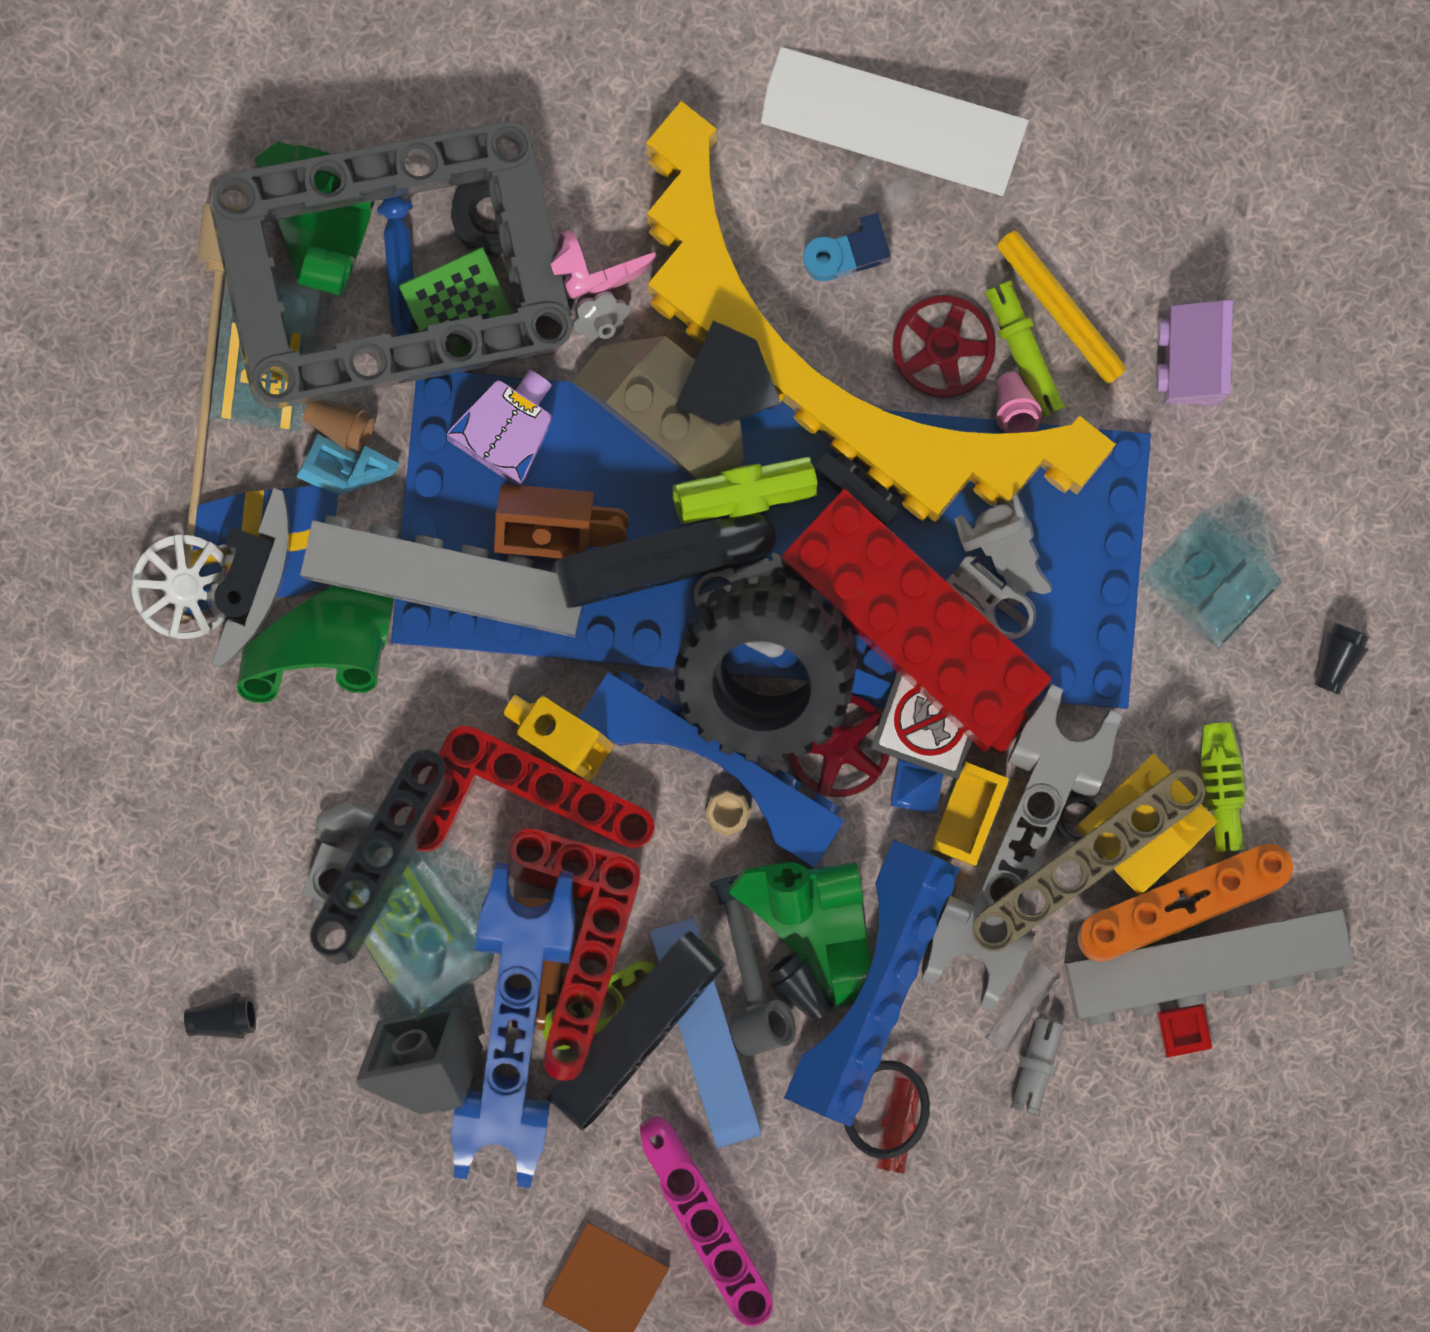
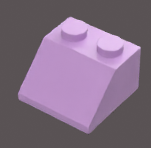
(1196, 353)

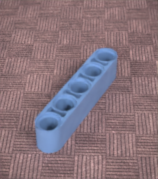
(712, 1054)

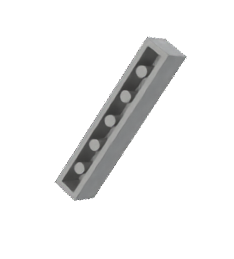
(438, 576)
(1210, 964)

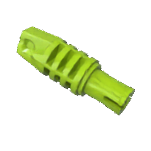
(1223, 783)

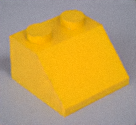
(1165, 850)

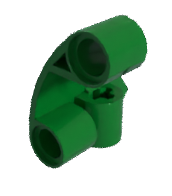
(322, 242)
(816, 916)

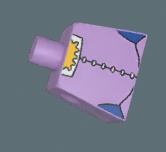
(505, 427)

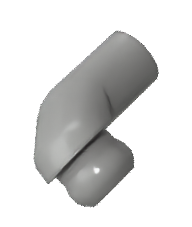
(340, 819)

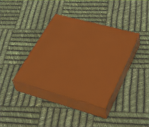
(605, 1283)

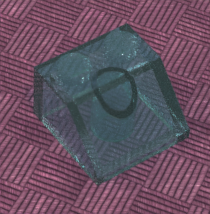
(1212, 579)

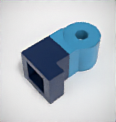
(835, 258)

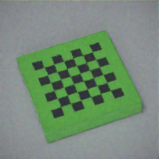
(455, 292)

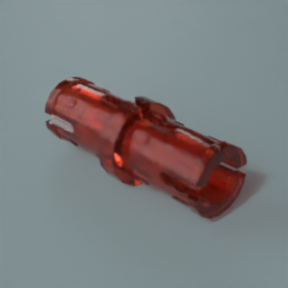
(899, 1123)

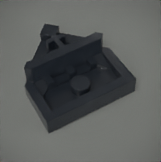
(728, 379)

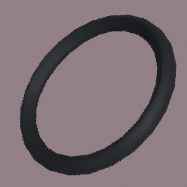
(922, 1123)

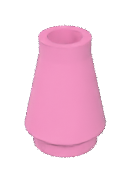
(1016, 405)

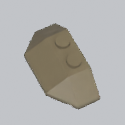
(641, 387)

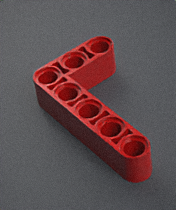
(525, 786)
(591, 943)

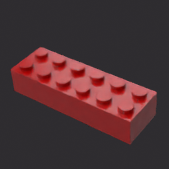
(915, 620)

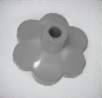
(600, 317)

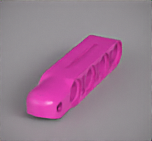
(674, 1155)

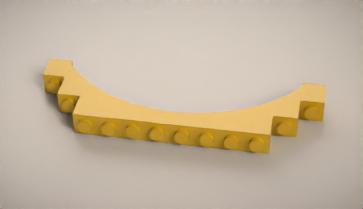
(912, 458)

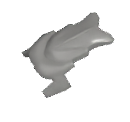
(1006, 537)

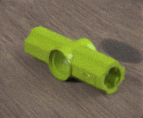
(744, 490)

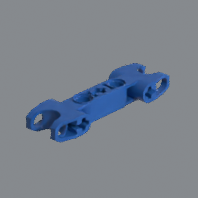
(524, 941)

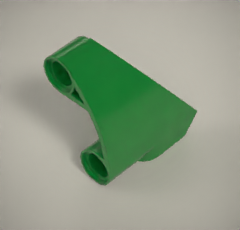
(327, 631)

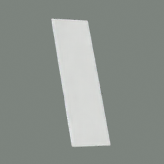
(893, 121)

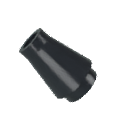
(1340, 657)
(800, 985)
(224, 1017)

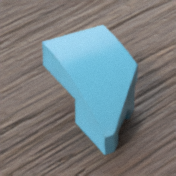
(342, 470)

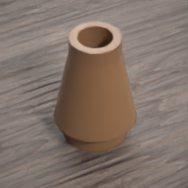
(341, 423)

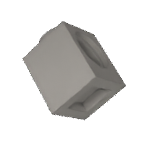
(326, 859)

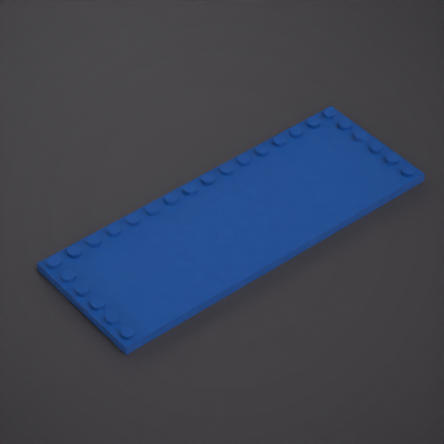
(1083, 541)

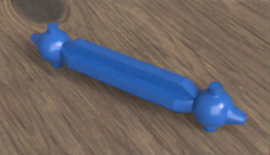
(398, 260)

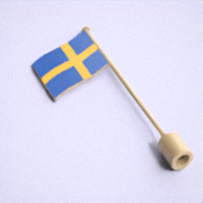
(245, 509)

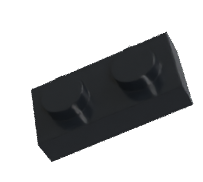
(842, 474)

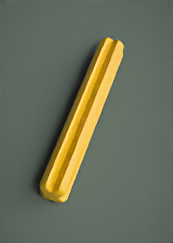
(1061, 306)

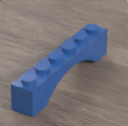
(795, 821)
(839, 1068)

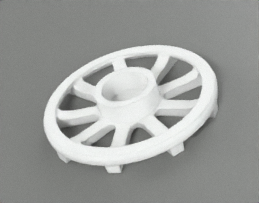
(181, 587)

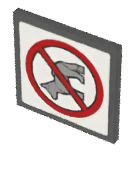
(919, 732)

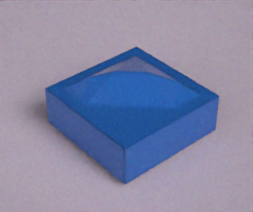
(916, 788)

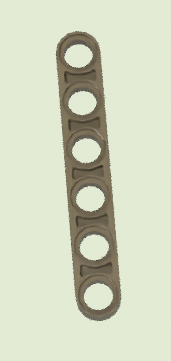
(1092, 865)

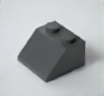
(424, 1061)

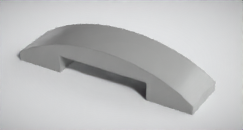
(277, 526)

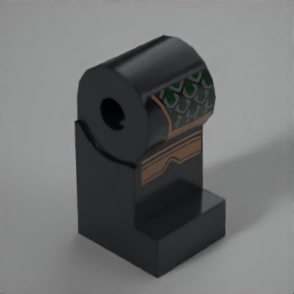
(241, 573)

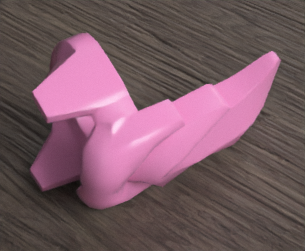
(571, 264)

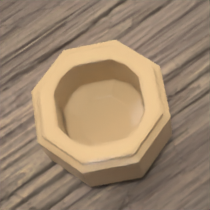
(727, 812)

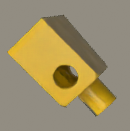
(571, 742)

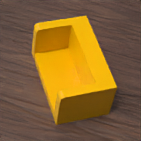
(969, 814)

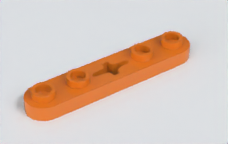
(1145, 920)

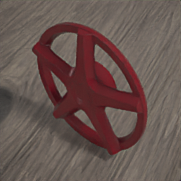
(944, 346)
(844, 749)

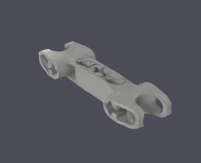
(1054, 768)

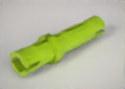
(1024, 347)

